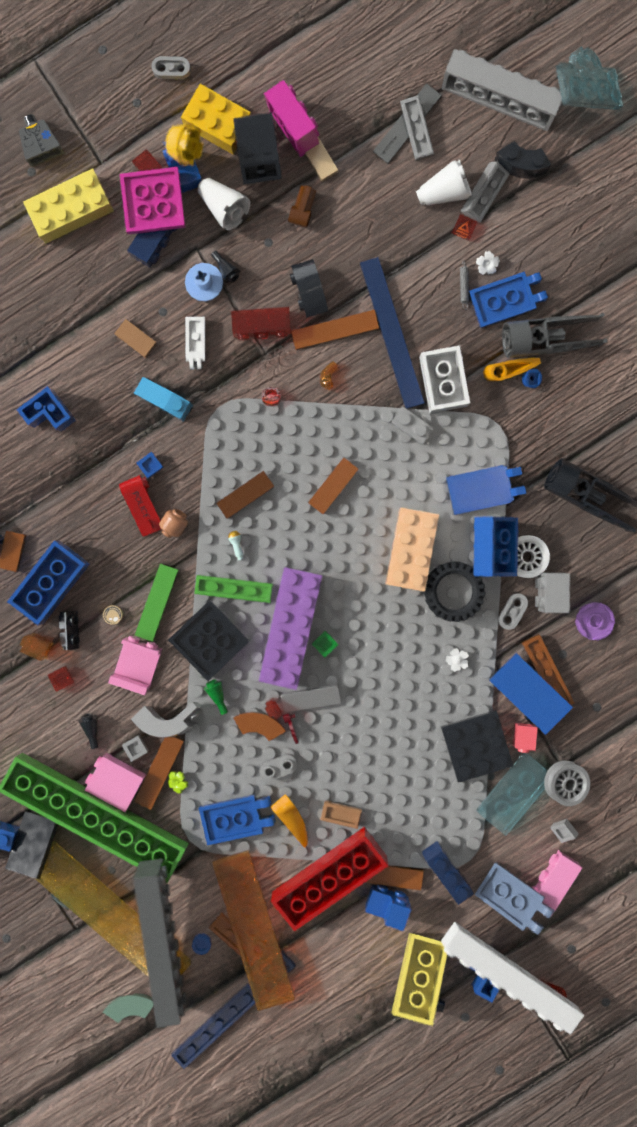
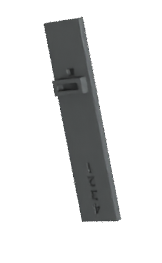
(398, 133)

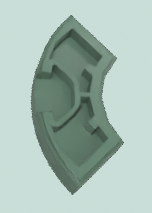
(129, 1005)

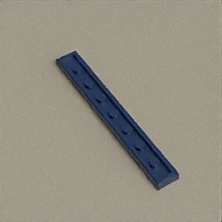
(392, 333)
(219, 1022)

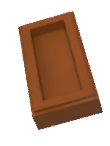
(12, 551)

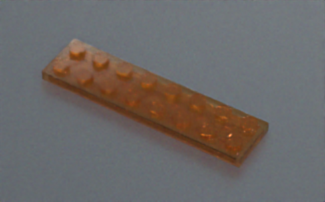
(253, 930)

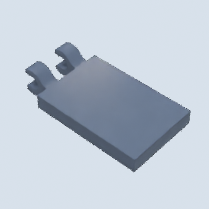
(513, 898)

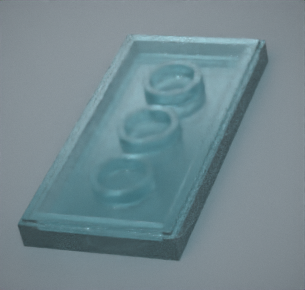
(514, 794)

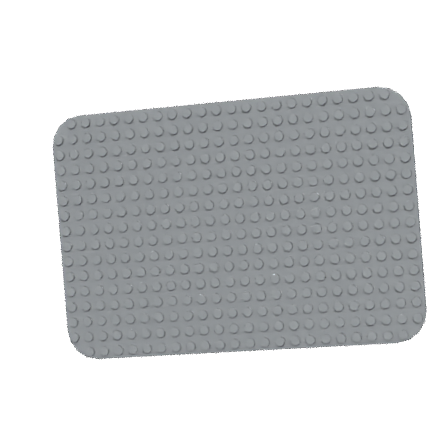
(390, 666)

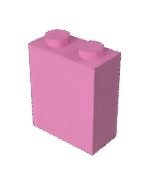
(114, 782)

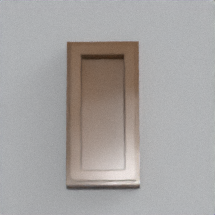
(135, 338)
(341, 814)

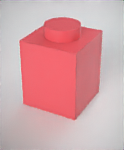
(525, 737)

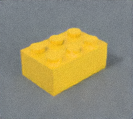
(214, 117)

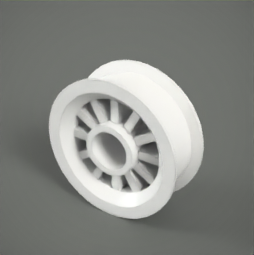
(544, 556)

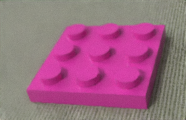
(152, 200)

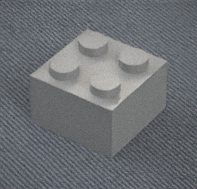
(553, 592)

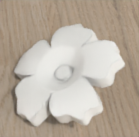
(487, 264)
(457, 659)

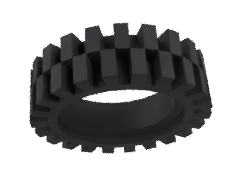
(477, 592)

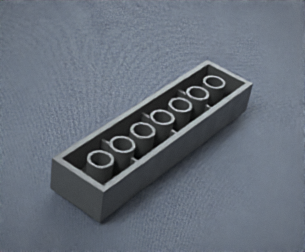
(160, 942)

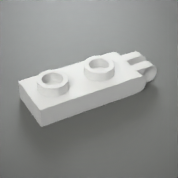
(195, 341)

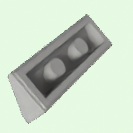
(485, 191)
(310, 698)

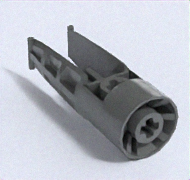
(519, 340)

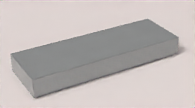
(417, 127)

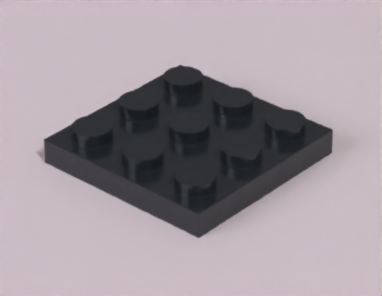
(209, 640)
(477, 746)

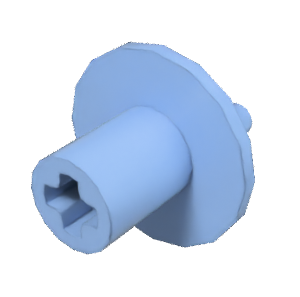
(204, 282)

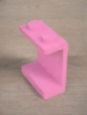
(136, 665)

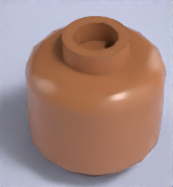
(173, 523)

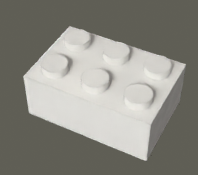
(444, 379)

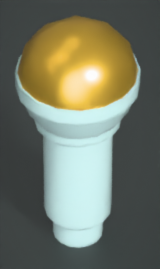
(235, 537)

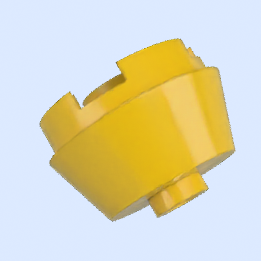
(184, 143)

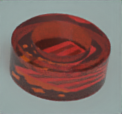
(271, 396)

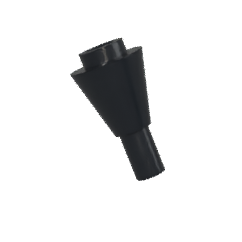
(228, 270)
(89, 725)

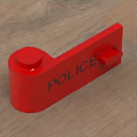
(140, 504)

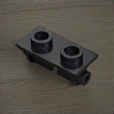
(70, 638)

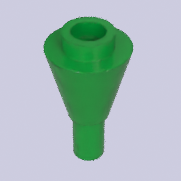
(215, 692)

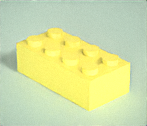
(68, 206)
(420, 979)

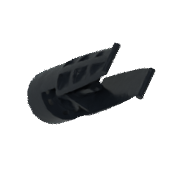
(563, 480)

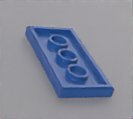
(530, 693)

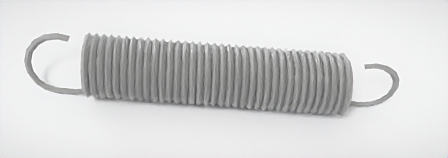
(464, 284)

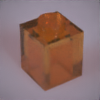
(35, 646)

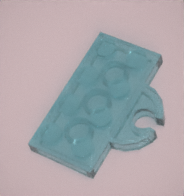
(587, 83)

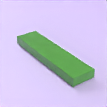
(233, 588)
(156, 602)

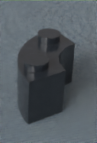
(523, 162)
(310, 289)

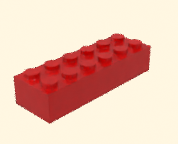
(329, 879)

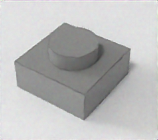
(135, 748)
(564, 830)

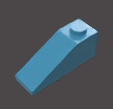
(163, 399)

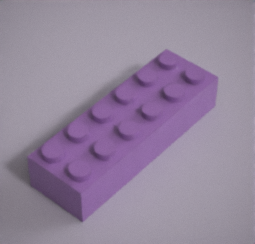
(290, 628)

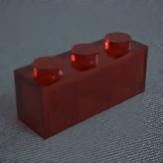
(261, 323)

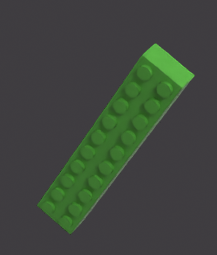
(88, 816)

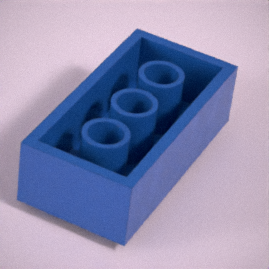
(48, 582)

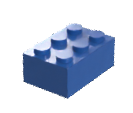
(495, 546)

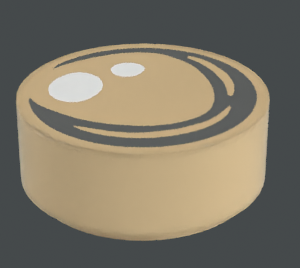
(113, 614)

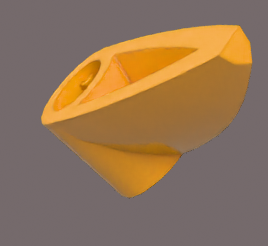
(509, 368)
(290, 816)

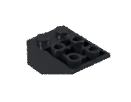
(257, 148)

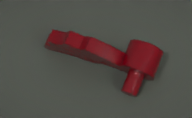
(287, 719)

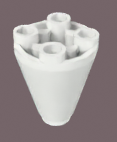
(445, 186)

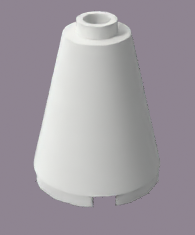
(224, 203)

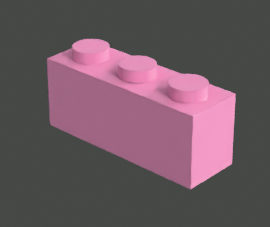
(557, 879)

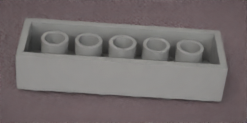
(501, 90)

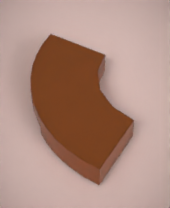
(259, 723)

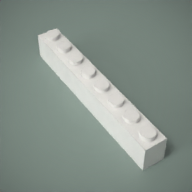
(511, 978)

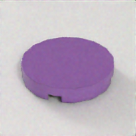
(595, 621)

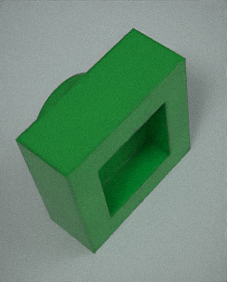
(324, 644)

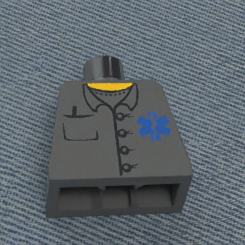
(38, 141)

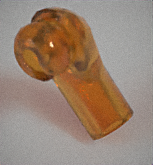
(326, 375)

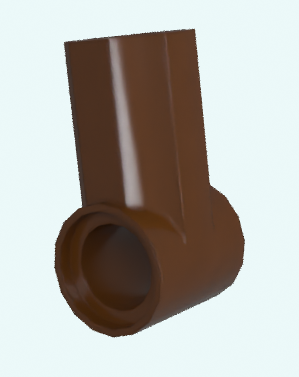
(301, 211)

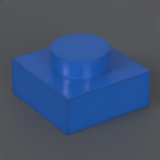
(149, 465)

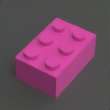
(292, 117)

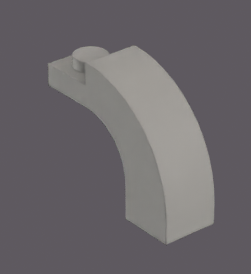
(154, 725)

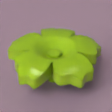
(177, 781)

